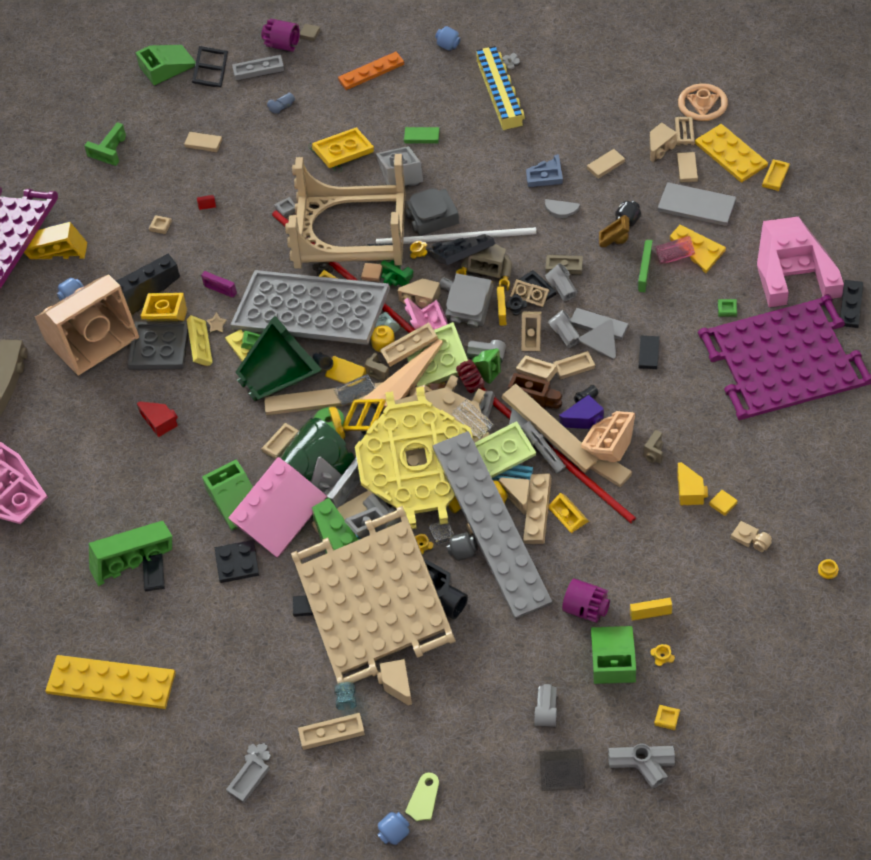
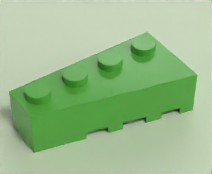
(332, 525)
(127, 549)

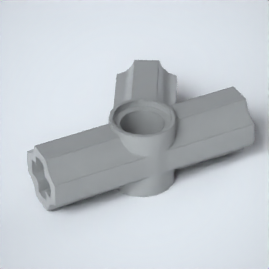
(648, 767)

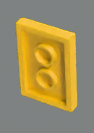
(342, 147)

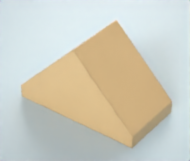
(517, 491)

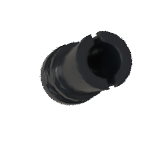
(323, 361)

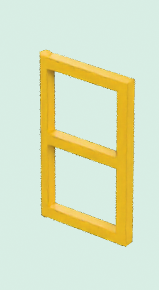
(367, 402)

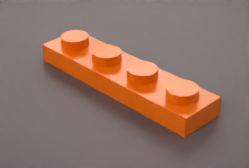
(371, 70)

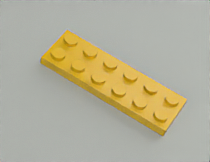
(110, 681)

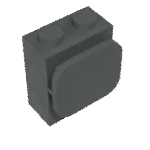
(431, 211)

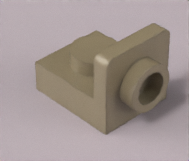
(376, 369)
(653, 447)

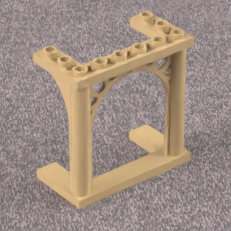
(315, 192)

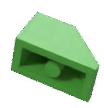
(488, 364)

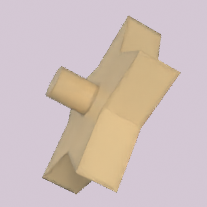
(216, 323)

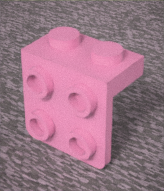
(430, 314)

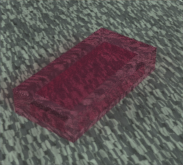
(675, 250)

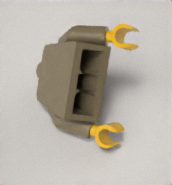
(489, 262)

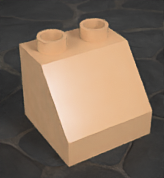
(88, 324)

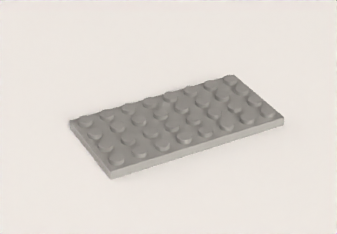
(312, 306)

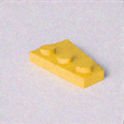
(706, 250)

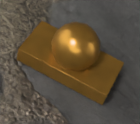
(615, 232)

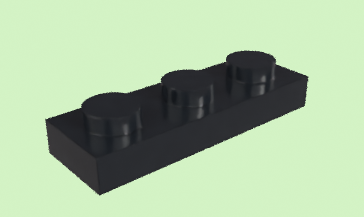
(851, 303)

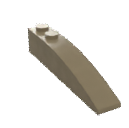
(11, 365)

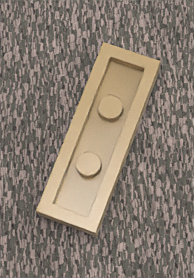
(409, 344)
(331, 731)

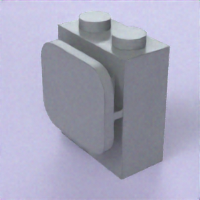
(469, 300)

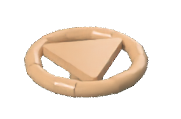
(702, 101)

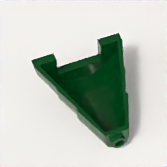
(314, 441)

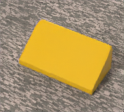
(344, 371)
(567, 513)

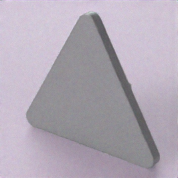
(601, 339)
(324, 475)

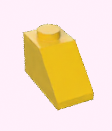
(690, 486)

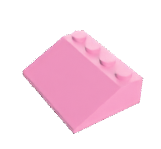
(277, 507)

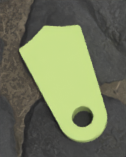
(423, 798)

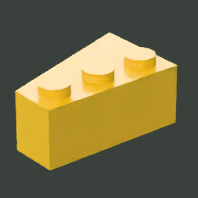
(57, 241)

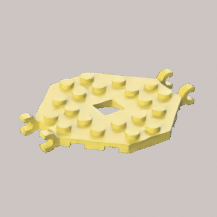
(384, 460)

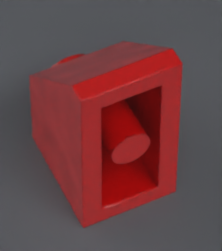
(158, 417)

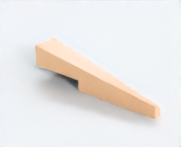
(407, 376)

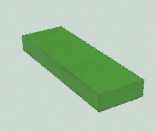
(642, 283)

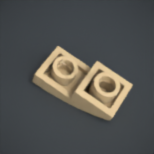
(530, 293)

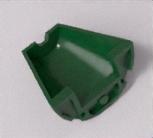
(275, 362)

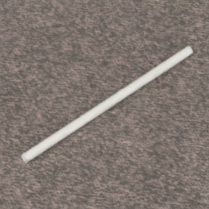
(451, 237)

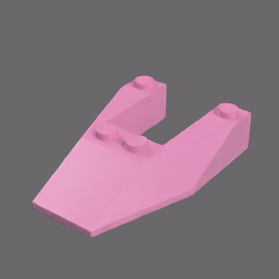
(792, 249)
(18, 487)

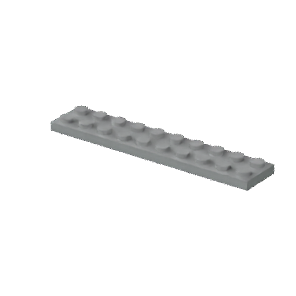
(492, 525)

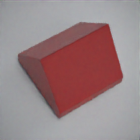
(206, 202)

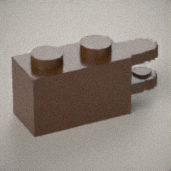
(538, 390)

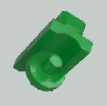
(393, 275)

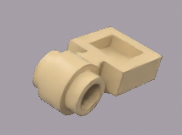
(747, 534)

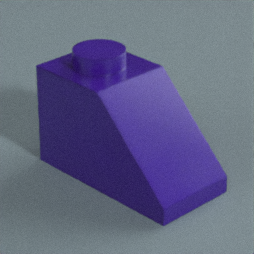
(582, 414)

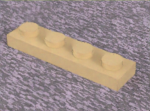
(537, 509)

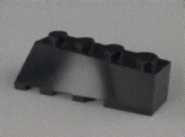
(148, 279)

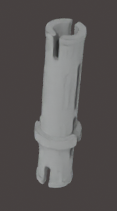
(542, 446)

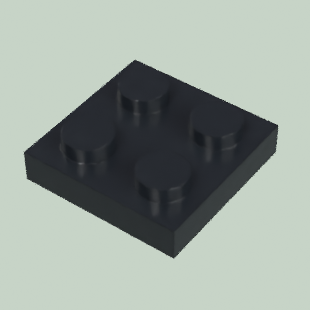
(236, 561)

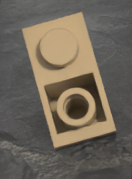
(661, 140)
(420, 292)

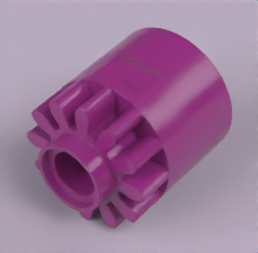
(280, 34)
(586, 600)

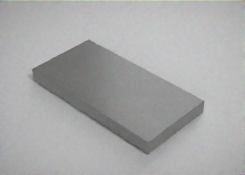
(697, 204)

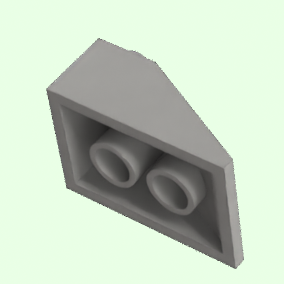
(411, 166)

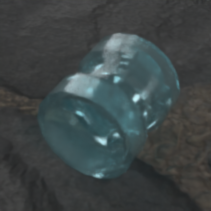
(345, 695)

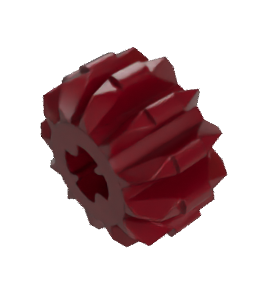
(470, 376)

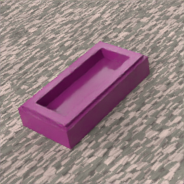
(219, 284)

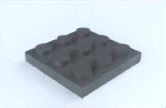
(159, 345)

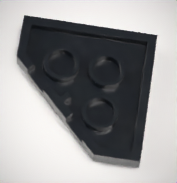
(460, 248)

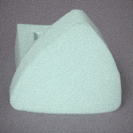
(385, 319)

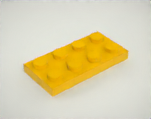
(731, 153)

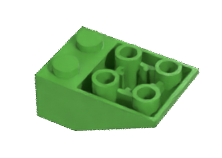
(164, 61)
(227, 488)
(613, 655)

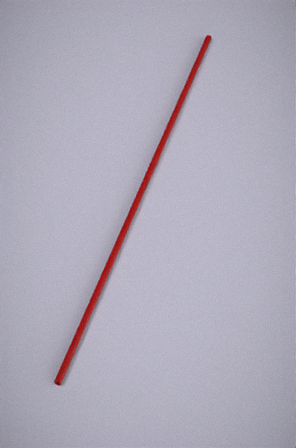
(496, 403)

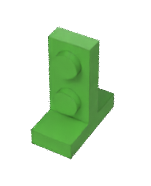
(106, 150)

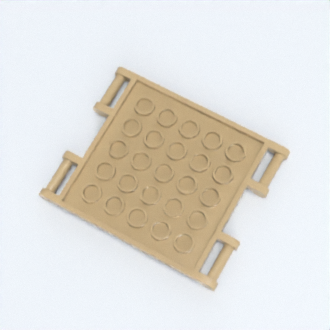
(373, 597)

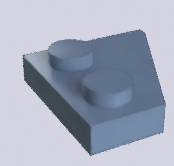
(545, 173)

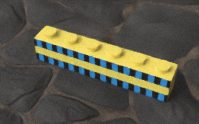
(500, 88)

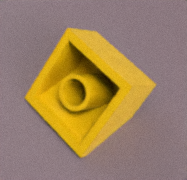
(164, 307)

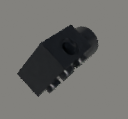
(450, 597)

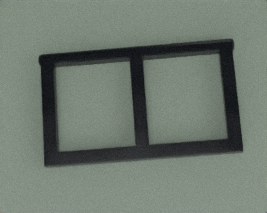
(208, 66)

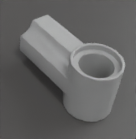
(559, 278)
(562, 325)
(476, 348)
(375, 501)
(546, 707)

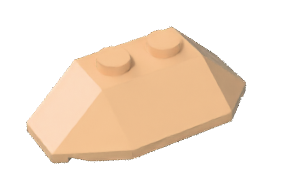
(610, 436)

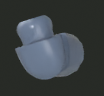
(281, 103)

